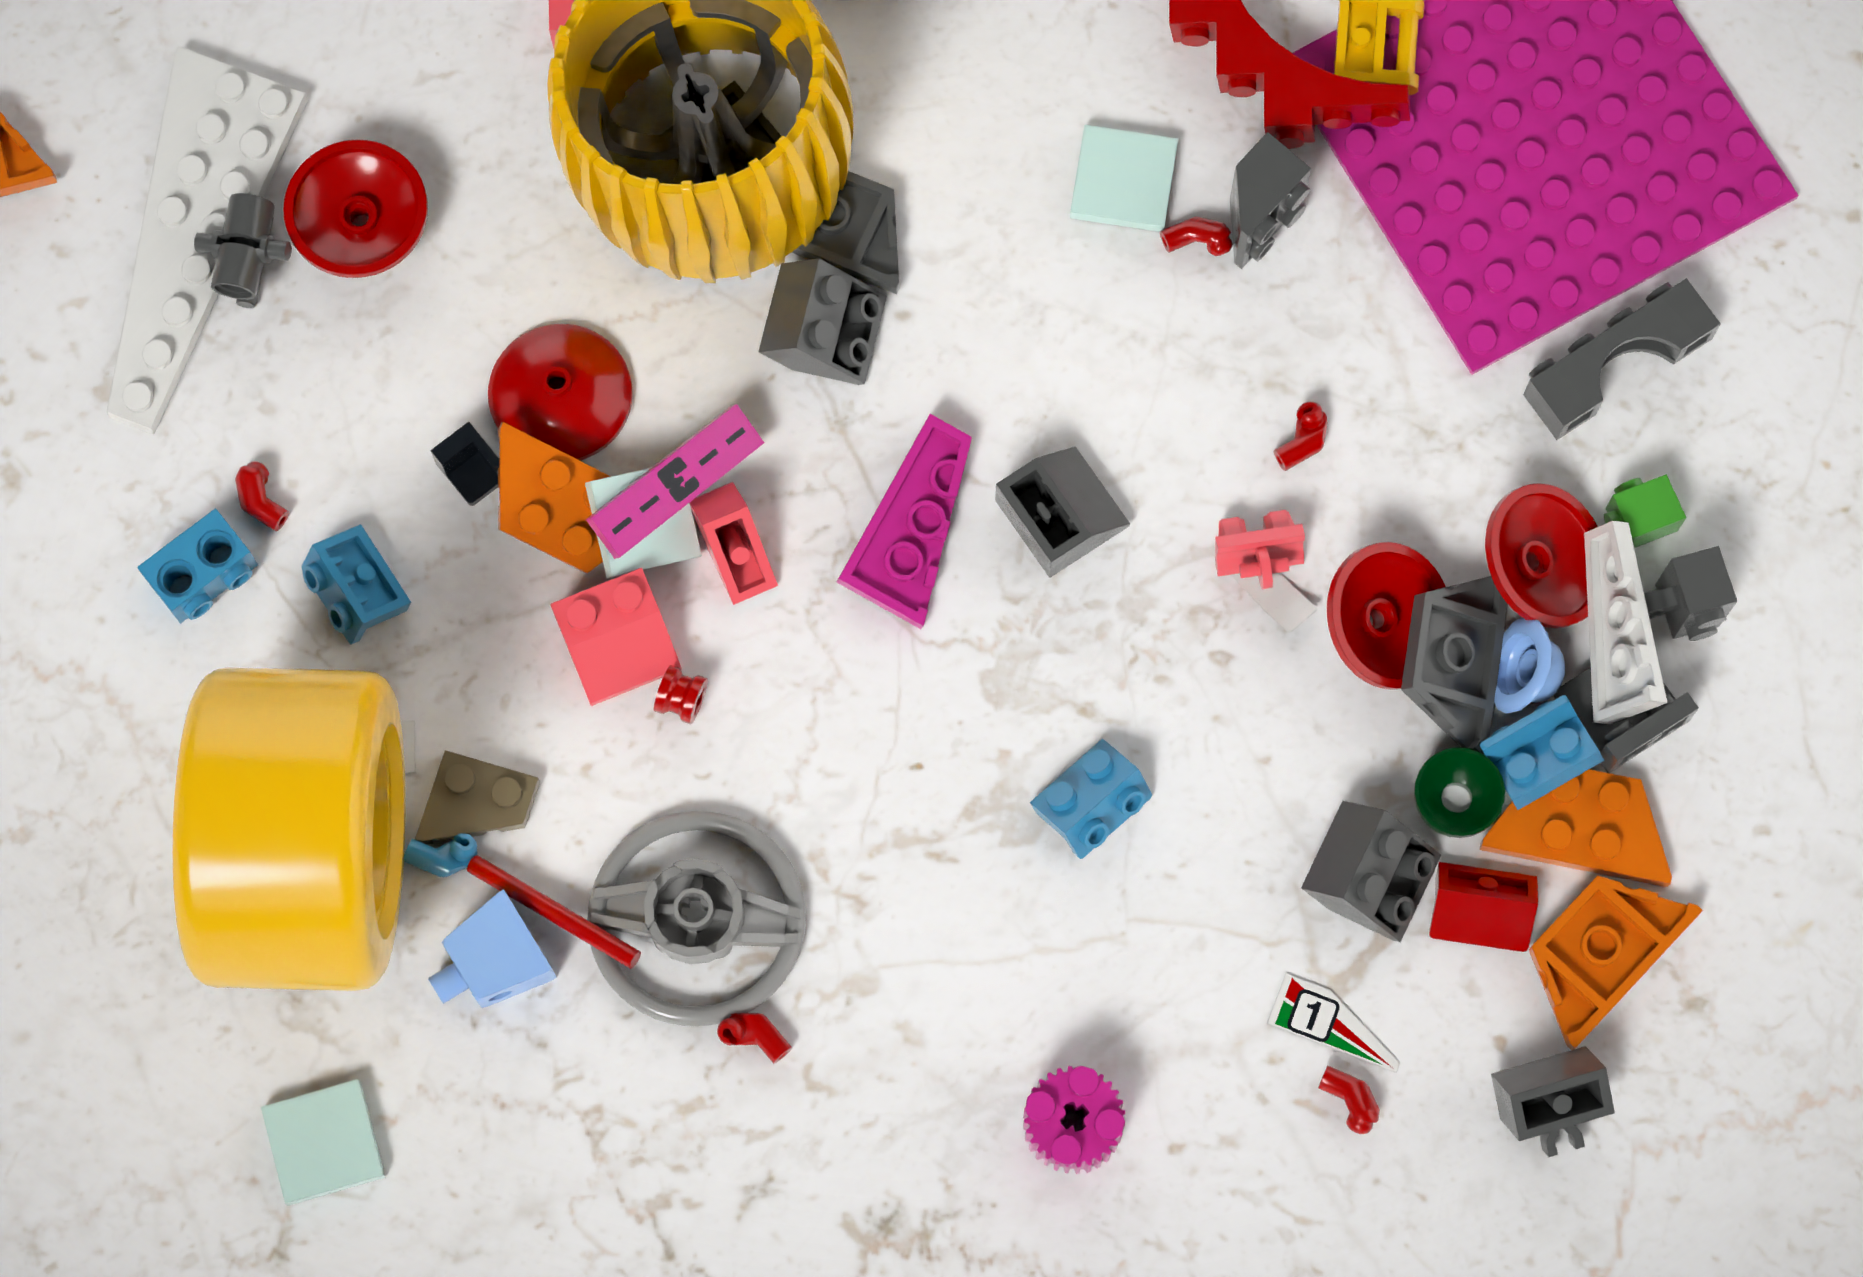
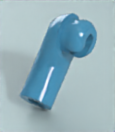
(446, 858)

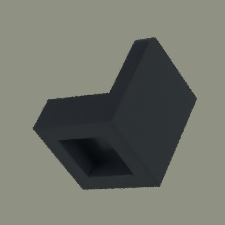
(468, 463)

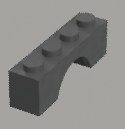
(1668, 326)

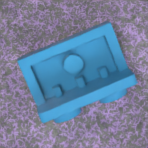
(1092, 798)

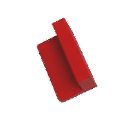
(1484, 907)

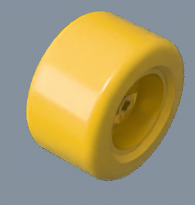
(289, 829)

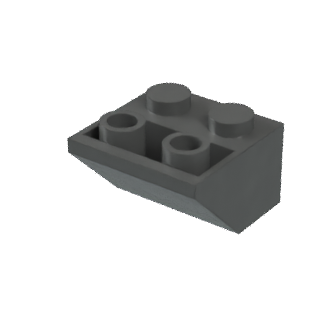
(1265, 195)
(822, 321)
(1059, 508)
(1371, 869)

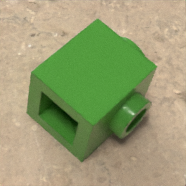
(1647, 507)

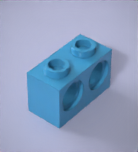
(190, 557)

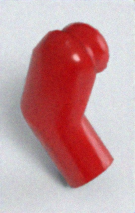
(1198, 230)
(1308, 438)
(252, 496)
(754, 1030)
(1357, 1097)

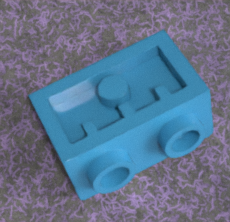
(353, 583)
(1541, 751)

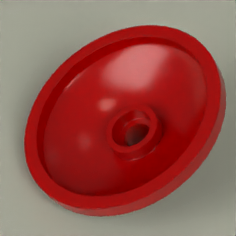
(350, 182)
(581, 414)
(1540, 554)
(1382, 584)

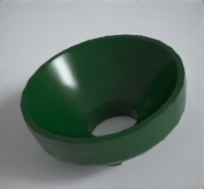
(1464, 769)

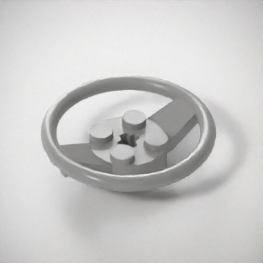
(731, 919)

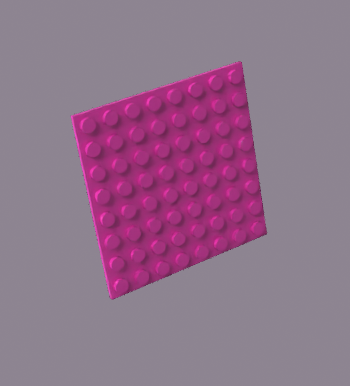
(1552, 161)

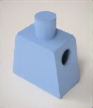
(492, 956)

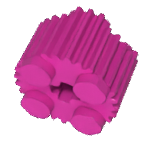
(1078, 1091)

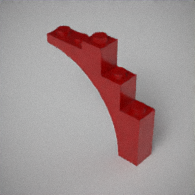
(1294, 90)

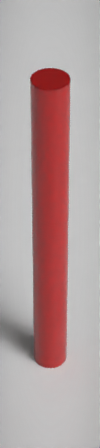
(554, 911)

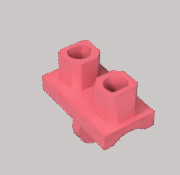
(1259, 551)

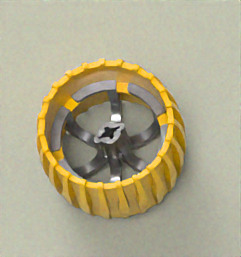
(739, 217)

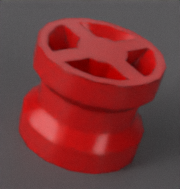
(680, 694)

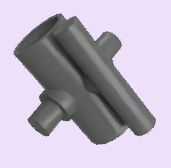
(243, 248)

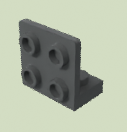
(1632, 735)

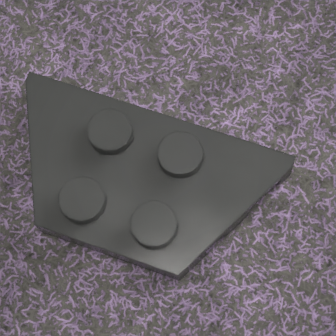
(860, 234)
(1456, 658)

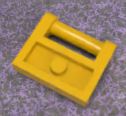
(1362, 41)

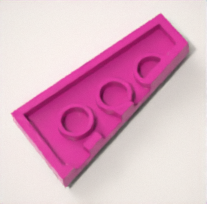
(905, 537)

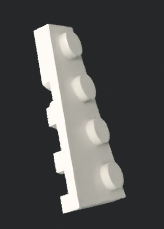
(1621, 640)

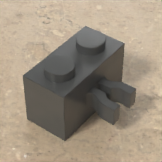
(1693, 594)
(1553, 1096)

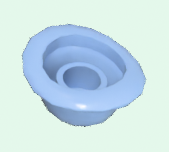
(1528, 667)

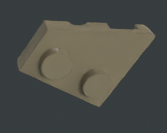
(475, 799)

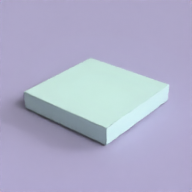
(1123, 178)
(669, 543)
(323, 1142)

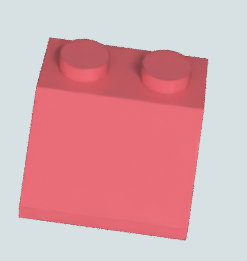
(615, 636)

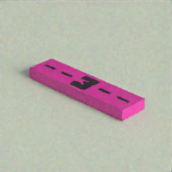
(675, 481)

